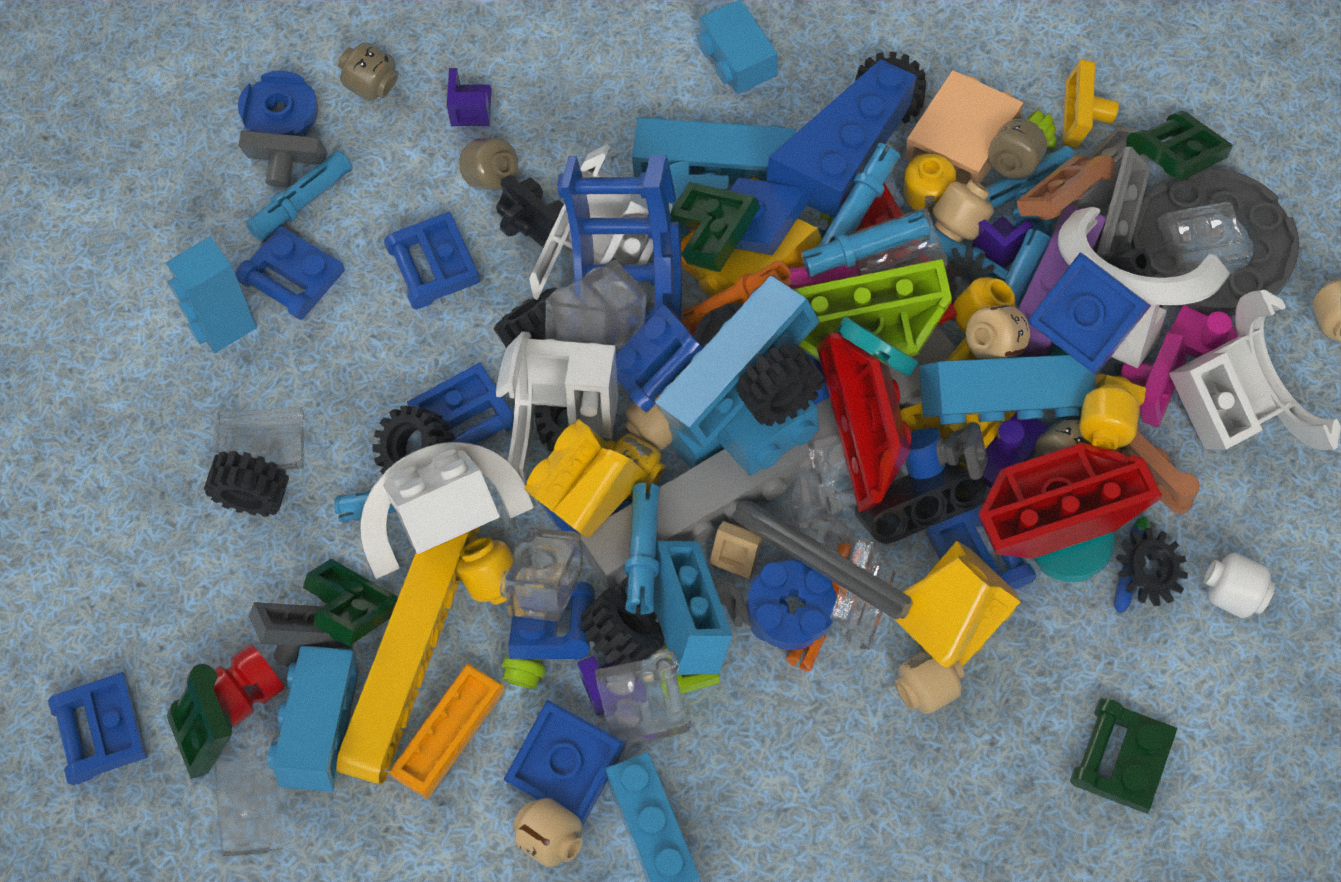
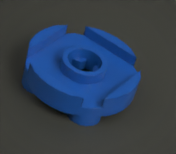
(276, 87)
(771, 617)

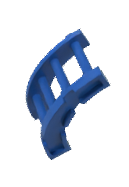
(658, 189)

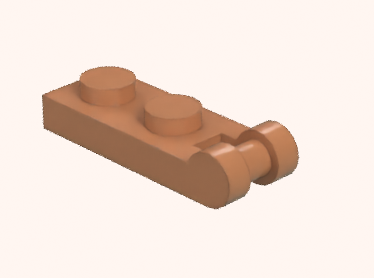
(1064, 186)
(1176, 488)

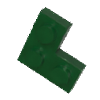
(719, 223)
(352, 602)

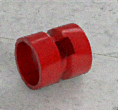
(245, 683)

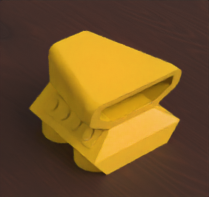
(583, 479)
(957, 606)

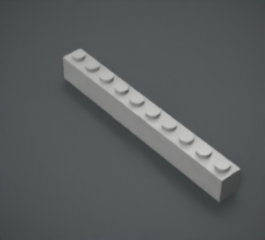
(710, 491)

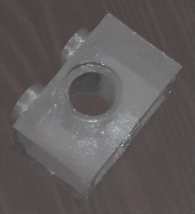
(543, 574)

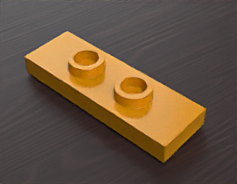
(447, 731)

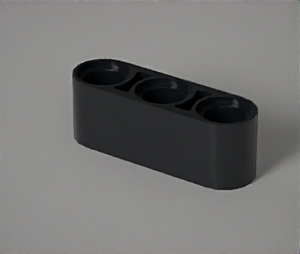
(906, 514)

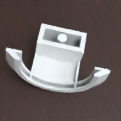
(607, 247)
(1177, 290)
(557, 375)
(1239, 389)
(438, 498)

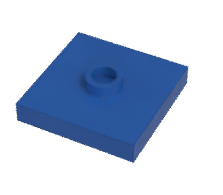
(777, 213)
(1088, 313)
(565, 760)

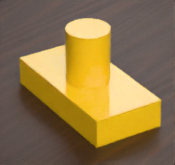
(1083, 106)

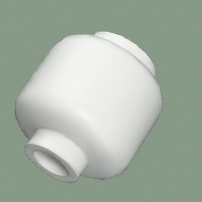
(1239, 585)

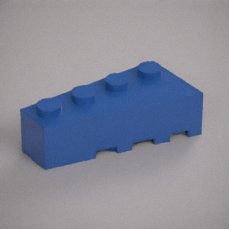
(843, 137)

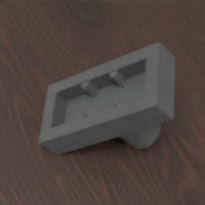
(281, 153)
(289, 628)

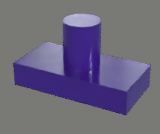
(1011, 446)

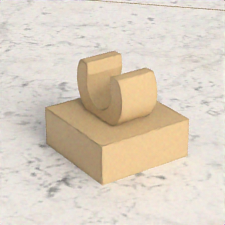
(736, 549)

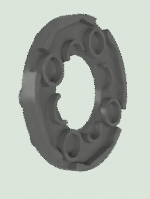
(1256, 209)

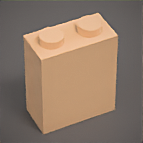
(962, 125)

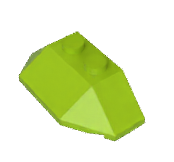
(892, 303)

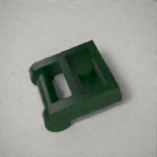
(1188, 152)
(199, 722)
(1138, 761)

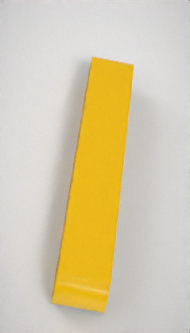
(401, 662)

